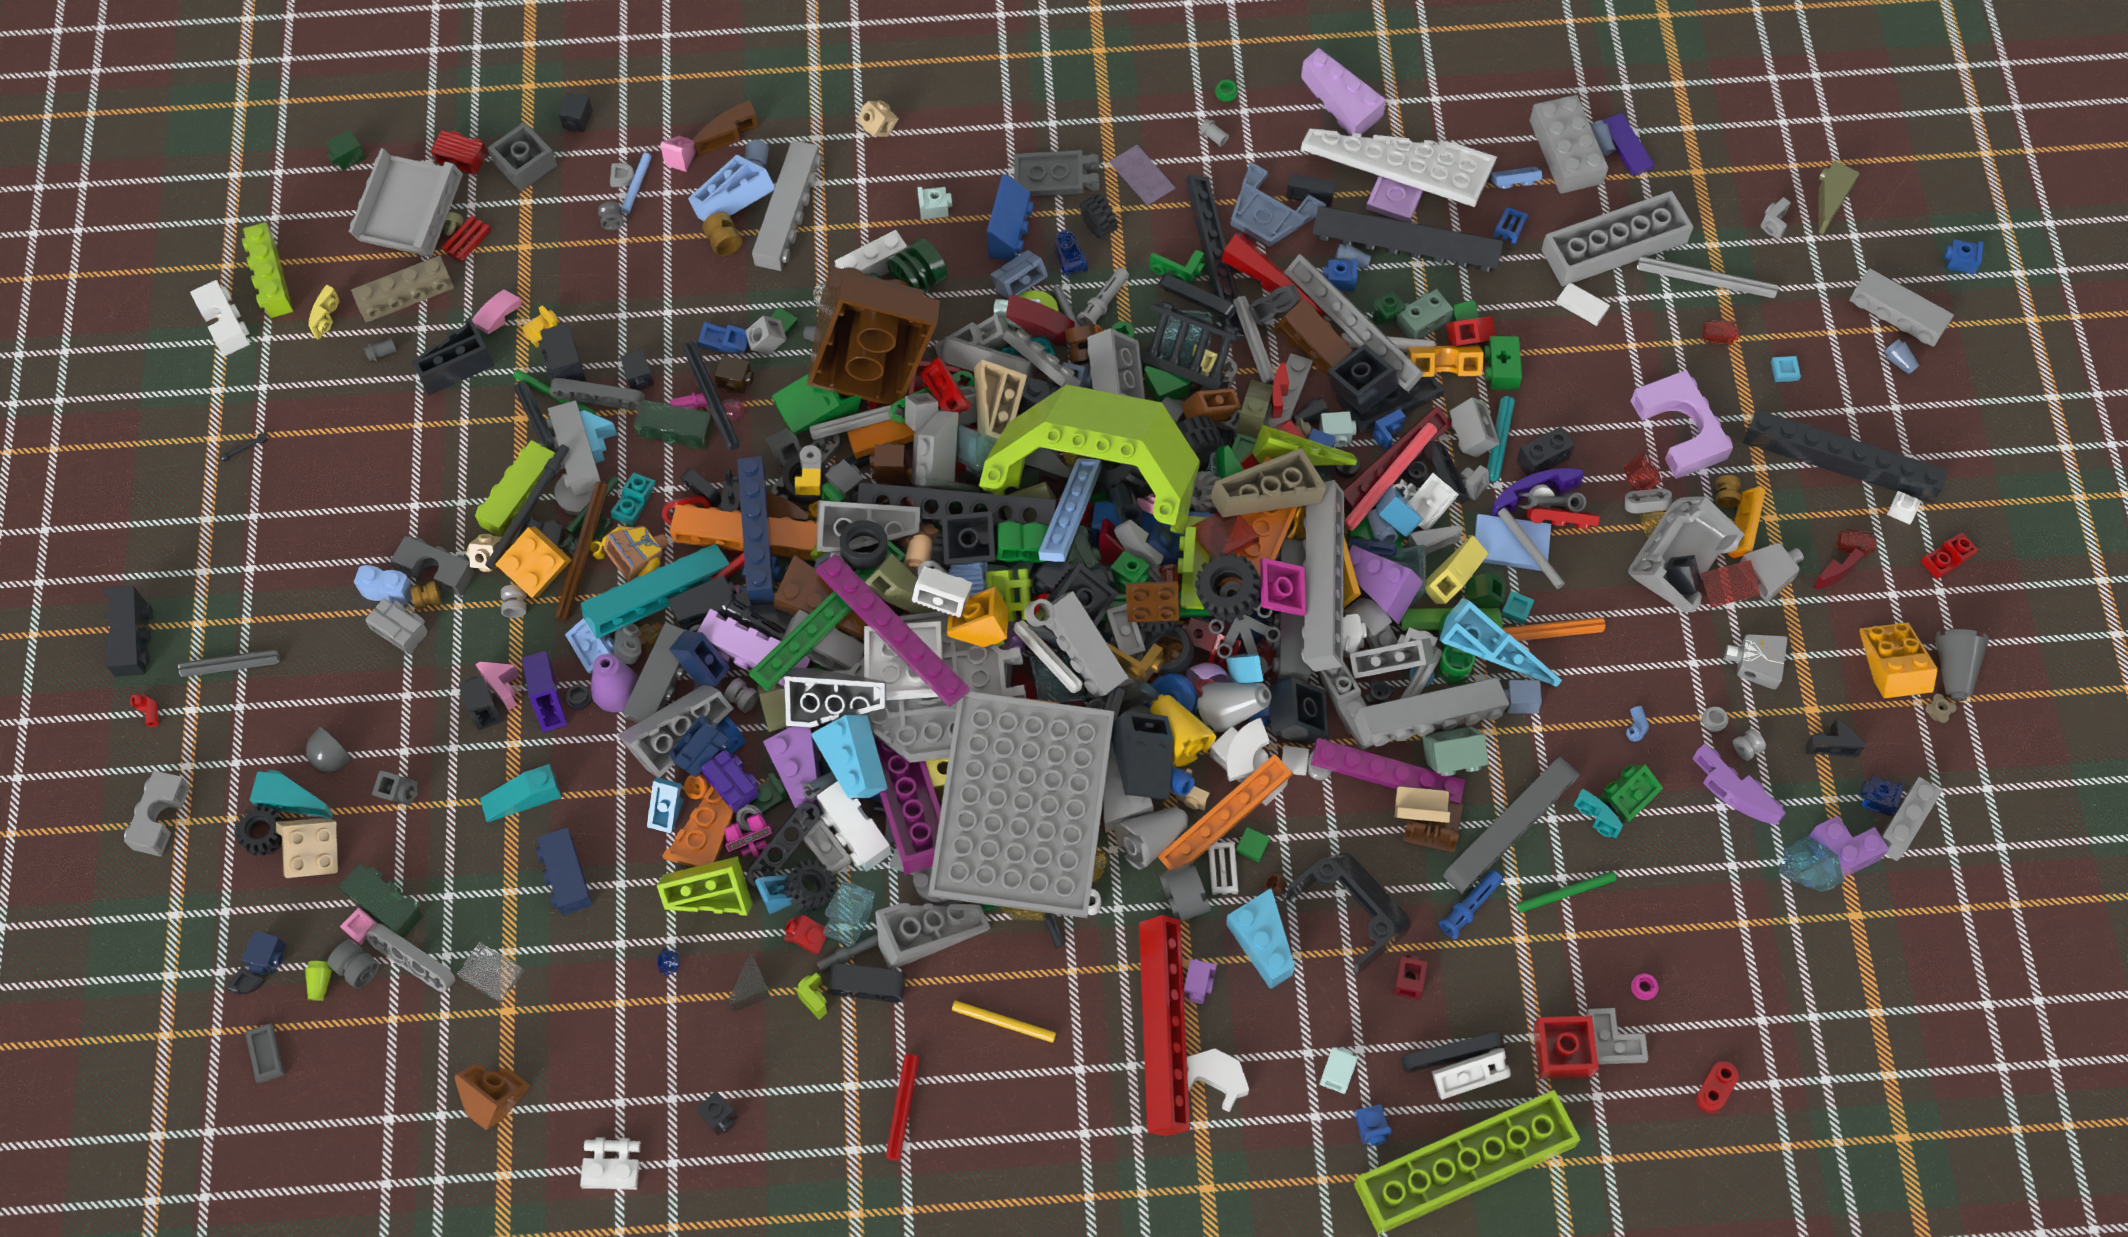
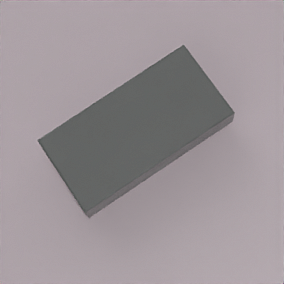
(264, 1053)

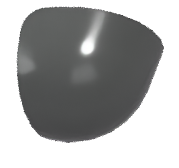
(325, 752)

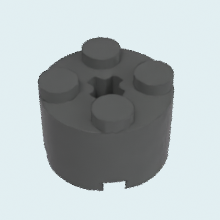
(1186, 892)

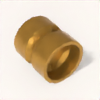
(722, 234)

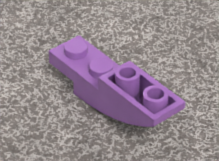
(1745, 795)

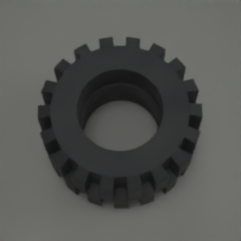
(1202, 438)
(1217, 571)

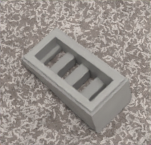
(1435, 538)

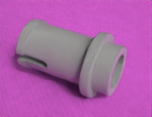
(1213, 132)

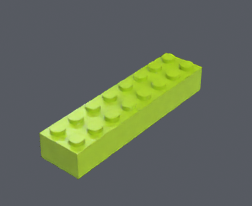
(1466, 1162)

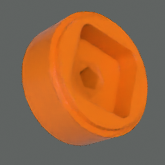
(696, 786)

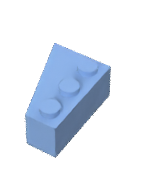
(731, 188)

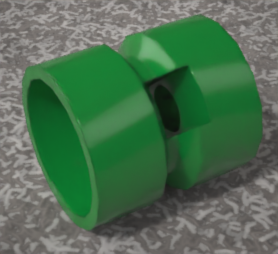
(1455, 665)

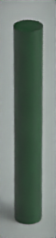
(578, 520)

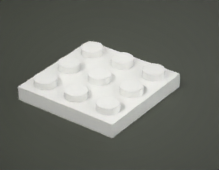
(885, 665)

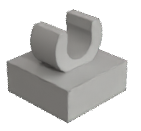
(1475, 481)

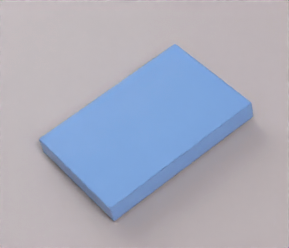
(1505, 547)

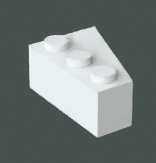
(853, 827)

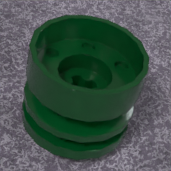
(918, 266)

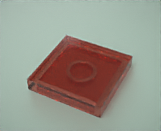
(1225, 534)

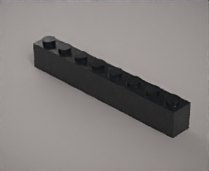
(1407, 237)
(1845, 456)

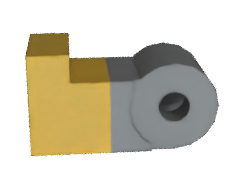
(811, 472)

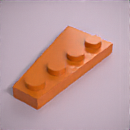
(703, 834)

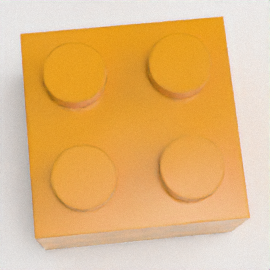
(533, 562)

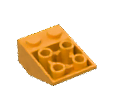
(1898, 660)

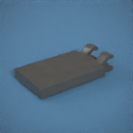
(1056, 172)

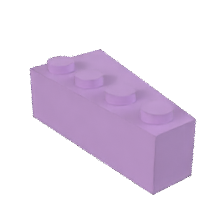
(1344, 94)
(739, 643)

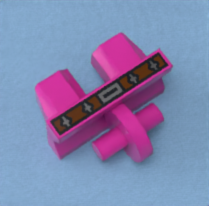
(736, 839)

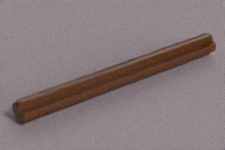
(581, 551)

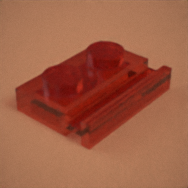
(1730, 584)

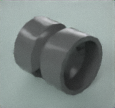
(353, 963)

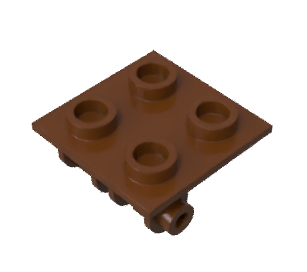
(1152, 601)
(1435, 834)

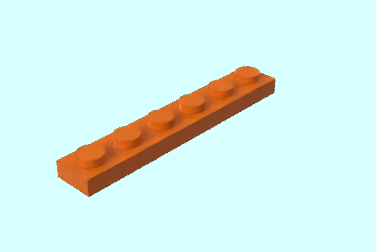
(1226, 813)

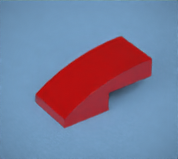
(1280, 389)

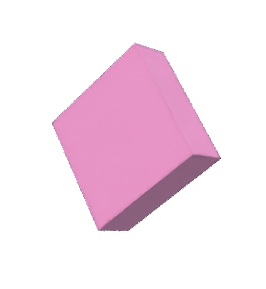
(358, 925)

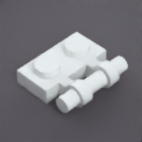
(610, 1173)

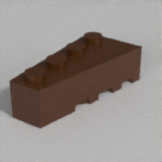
(805, 591)

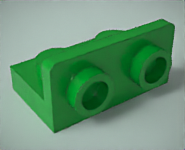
(1631, 791)

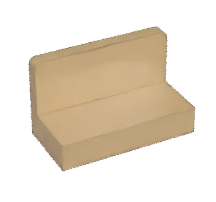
(1422, 804)

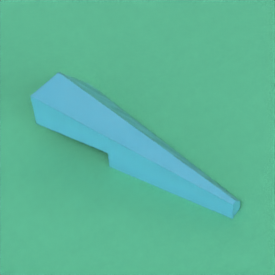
(1477, 634)

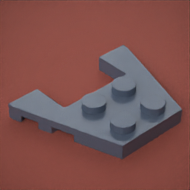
(1264, 216)

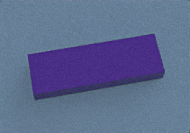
(1628, 145)

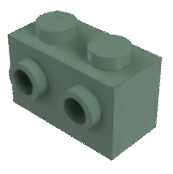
(1424, 315)

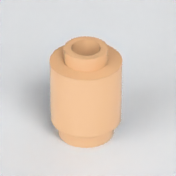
(918, 551)

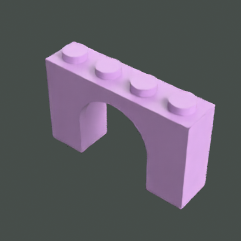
(1682, 395)

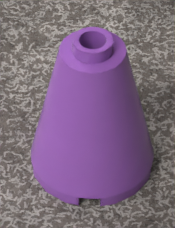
(612, 683)

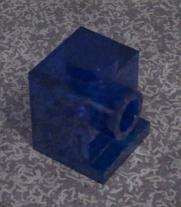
(1885, 802)

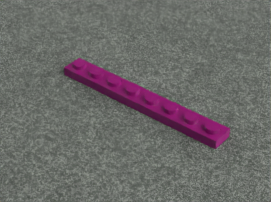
(893, 630)

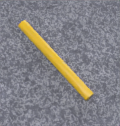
(1004, 1021)

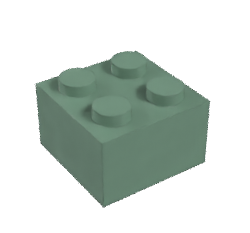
(1455, 750)

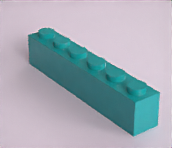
(651, 591)

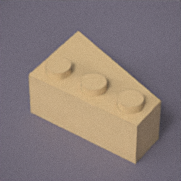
(997, 398)

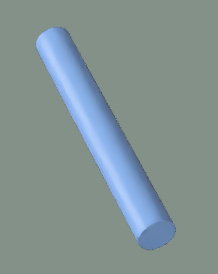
(636, 182)

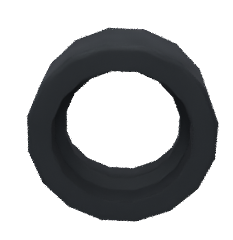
(789, 470)
(858, 529)
(1183, 660)

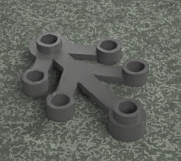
(1244, 628)

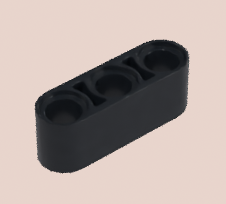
(866, 983)

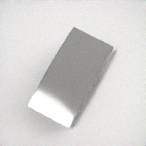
(1134, 542)

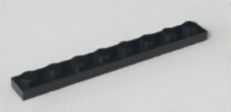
(1212, 243)

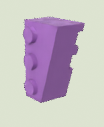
(1385, 581)
(796, 760)

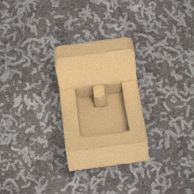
(1196, 798)

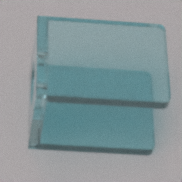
(848, 913)

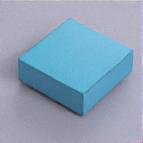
(1785, 369)

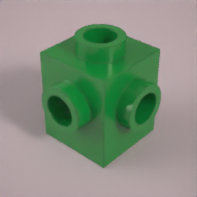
(1130, 570)

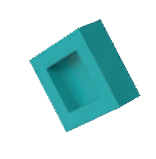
(1517, 607)

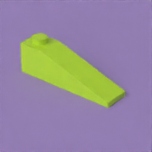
(1276, 443)

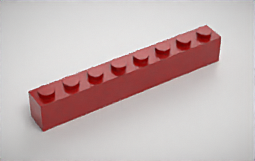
(1164, 1026)

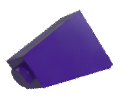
(544, 691)

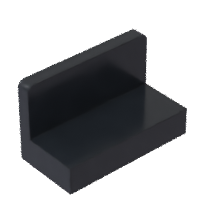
(1301, 186)

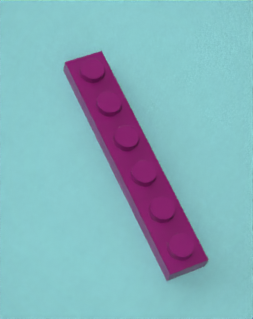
(1382, 769)

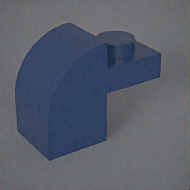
(1165, 543)

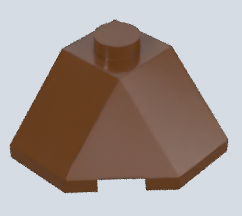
(489, 1094)

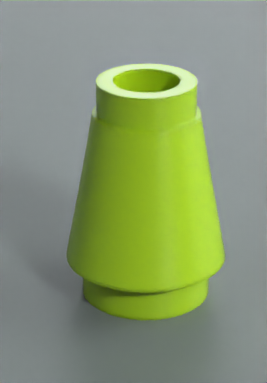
(317, 979)

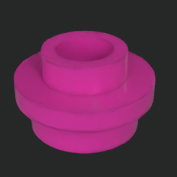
(1648, 980)

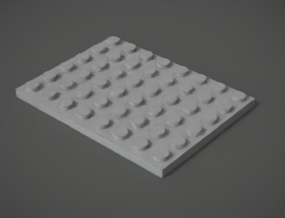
(1022, 804)

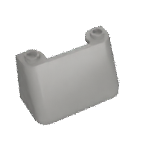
(1686, 529)

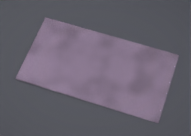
(1142, 175)

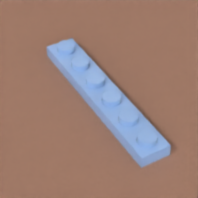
(1070, 510)

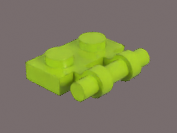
(1005, 585)

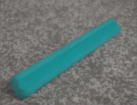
(1502, 430)

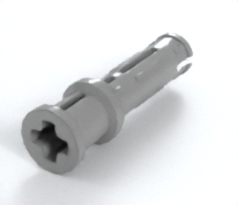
(1098, 305)

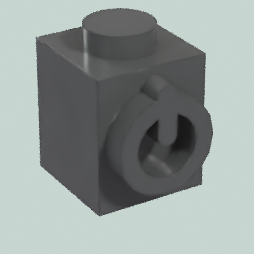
(395, 788)

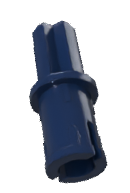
(1379, 548)

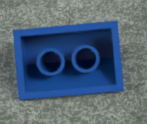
(1009, 220)

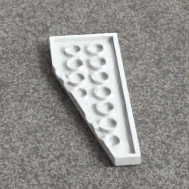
(1439, 169)

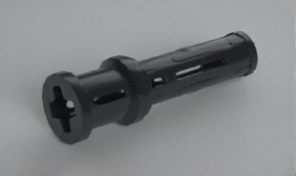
(748, 617)

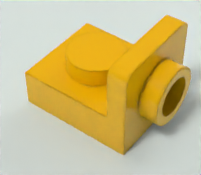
(545, 320)

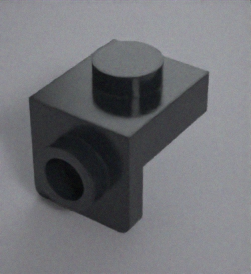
(717, 1113)

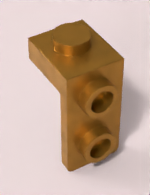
(1141, 669)

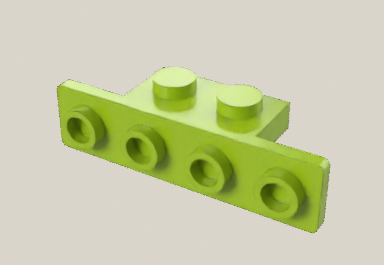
(1189, 565)

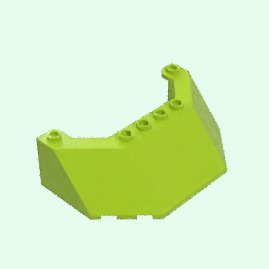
(1106, 429)

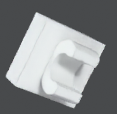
(1903, 507)

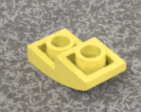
(319, 318)

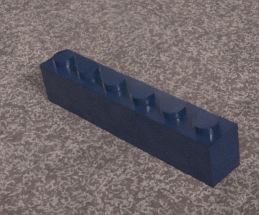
(756, 530)

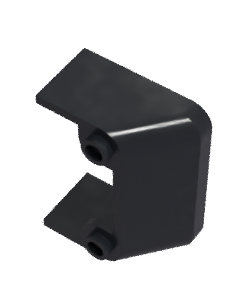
(1388, 920)

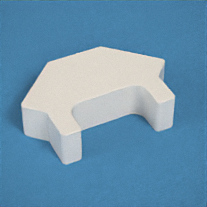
(1219, 1072)

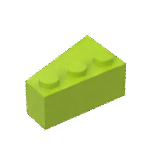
(707, 887)

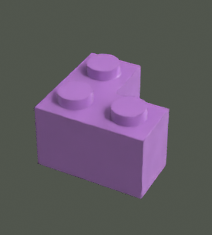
(1852, 852)

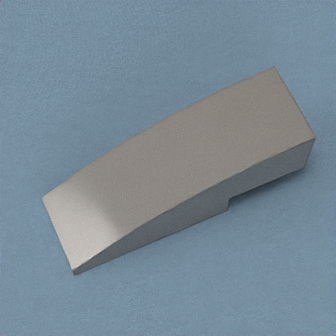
(984, 334)

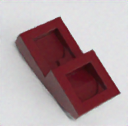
(1836, 571)

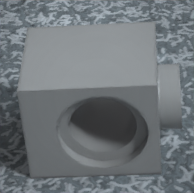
(766, 335)

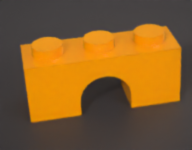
(1456, 359)

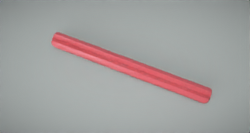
(1390, 476)

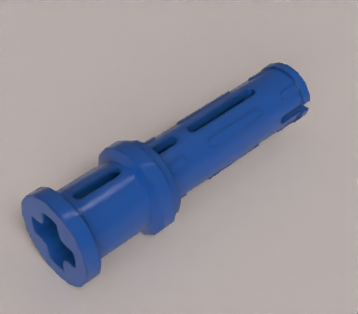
(1464, 911)

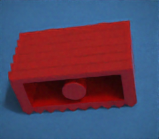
(461, 151)

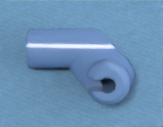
(1640, 725)

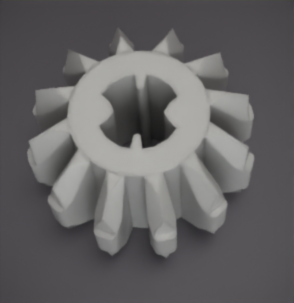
(1202, 492)

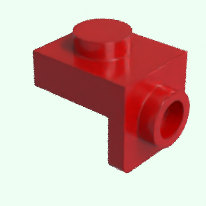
(805, 933)

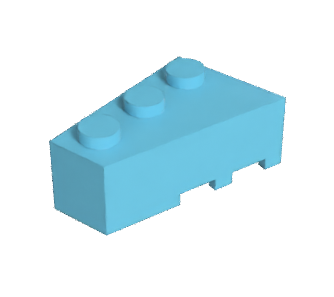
(1263, 938)

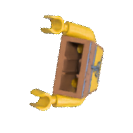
(631, 550)

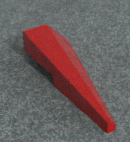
(1250, 260)

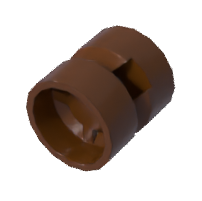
(1077, 336)

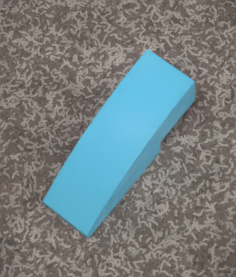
(1244, 668)

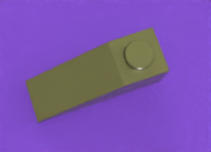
(1834, 189)
(1254, 408)

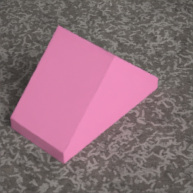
(678, 152)

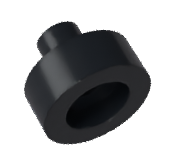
(1348, 471)

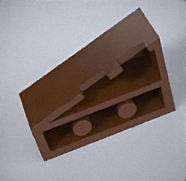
(1312, 336)

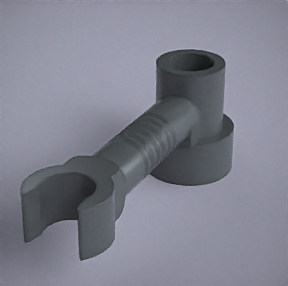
(1572, 502)

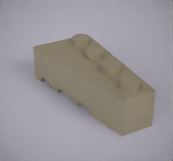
(1270, 486)

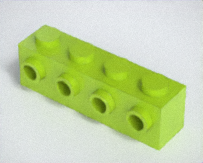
(267, 269)
(513, 489)

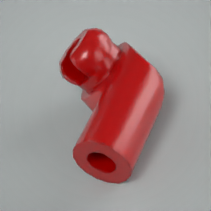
(148, 706)

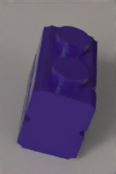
(730, 781)

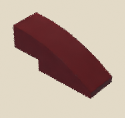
(1038, 319)

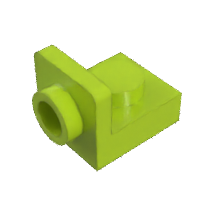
(813, 1000)

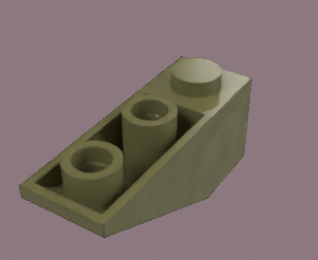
(896, 585)

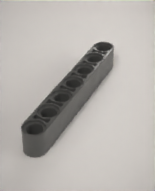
(1511, 825)

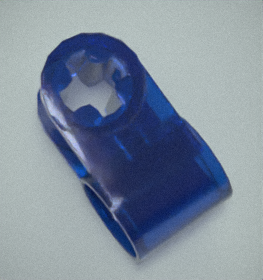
(1071, 257)

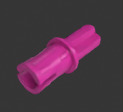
(691, 402)

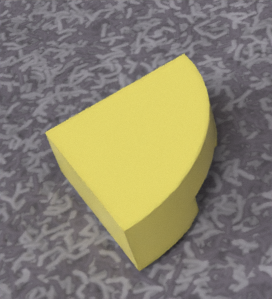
(1208, 359)

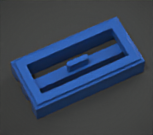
(1508, 232)

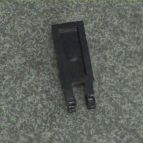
(1446, 469)

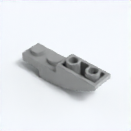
(1345, 698)

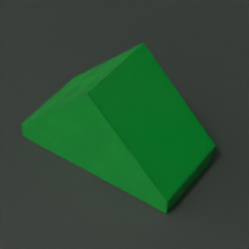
(1165, 384)

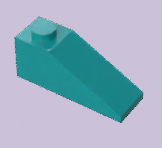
(521, 793)
(285, 796)

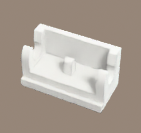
(1432, 500)

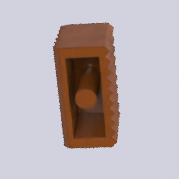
(1215, 404)

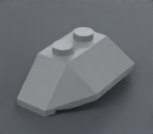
(935, 450)

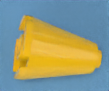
(1188, 731)

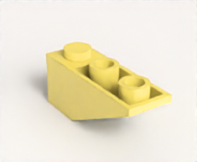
(1455, 571)

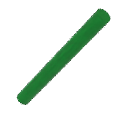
(545, 389)
(1565, 892)

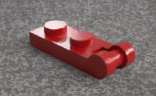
(945, 387)
(1561, 516)

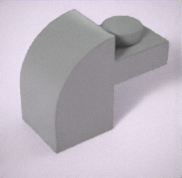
(1376, 620)

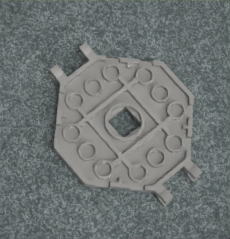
(925, 726)

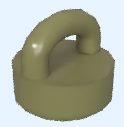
(452, 222)

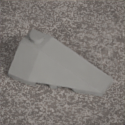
(918, 931)

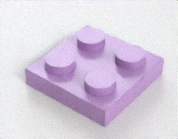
(1394, 199)

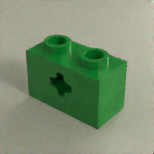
(1503, 363)

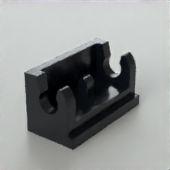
(730, 494)

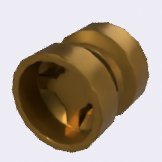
(1728, 491)
(425, 595)

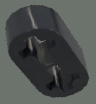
(700, 486)

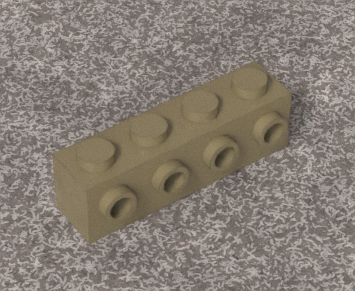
(402, 289)

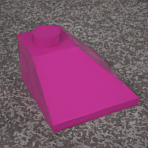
(1282, 587)

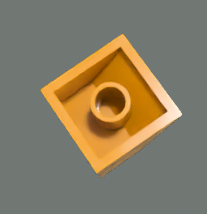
(982, 620)

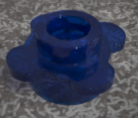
(668, 961)

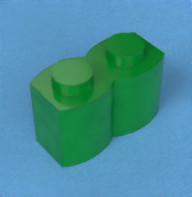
(1019, 541)

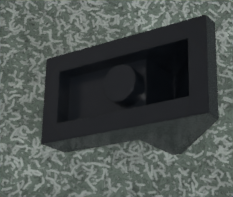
(1840, 743)

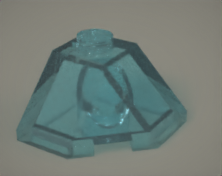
(1811, 865)

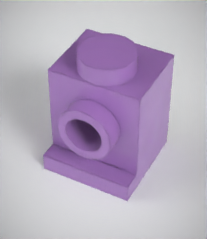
(1198, 980)

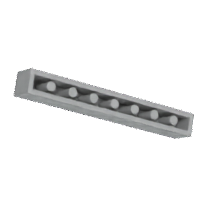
(1324, 580)

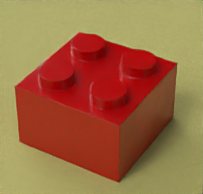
(1565, 1047)

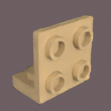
(308, 847)

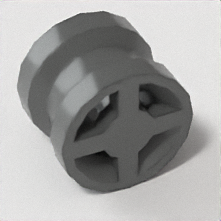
(610, 216)

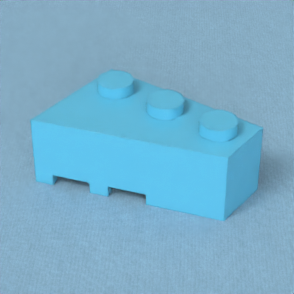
(852, 755)

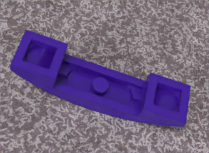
(1561, 479)

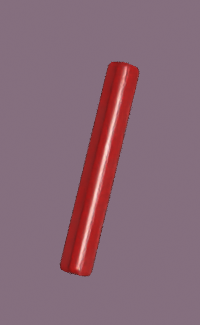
(902, 1107)

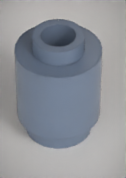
(757, 152)

